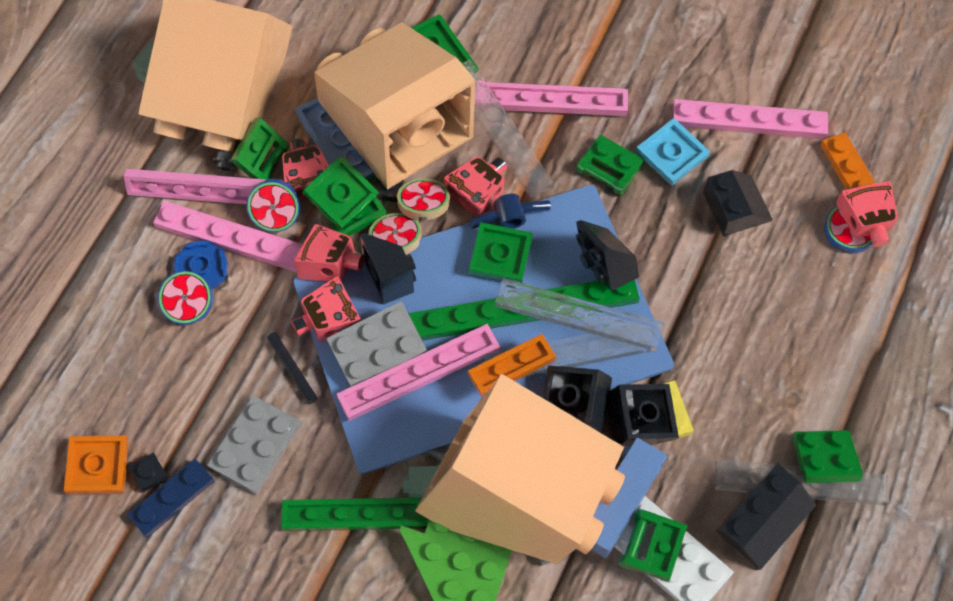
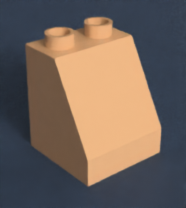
(212, 69)
(398, 101)
(524, 476)

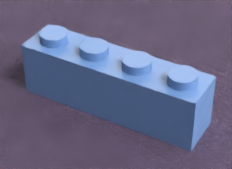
(641, 466)

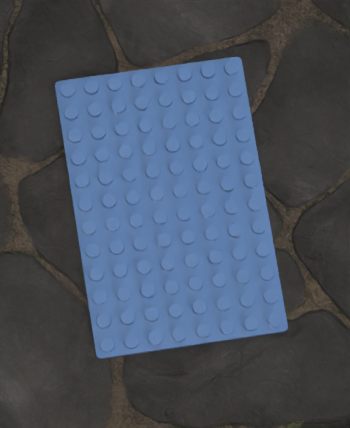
(435, 412)

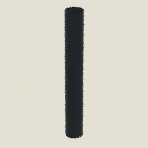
(292, 368)

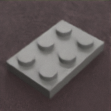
(376, 344)
(254, 445)

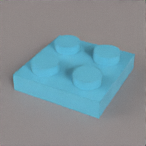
(672, 152)

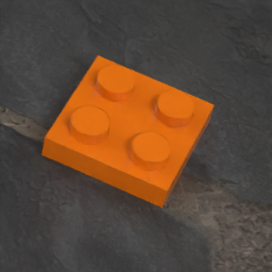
(96, 465)

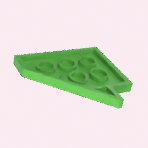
(456, 564)

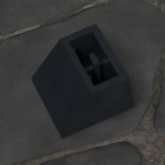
(606, 255)

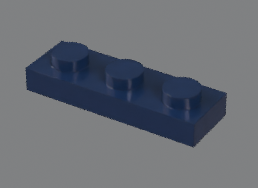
(170, 498)

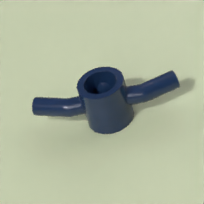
(510, 211)

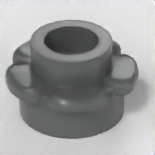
(223, 160)

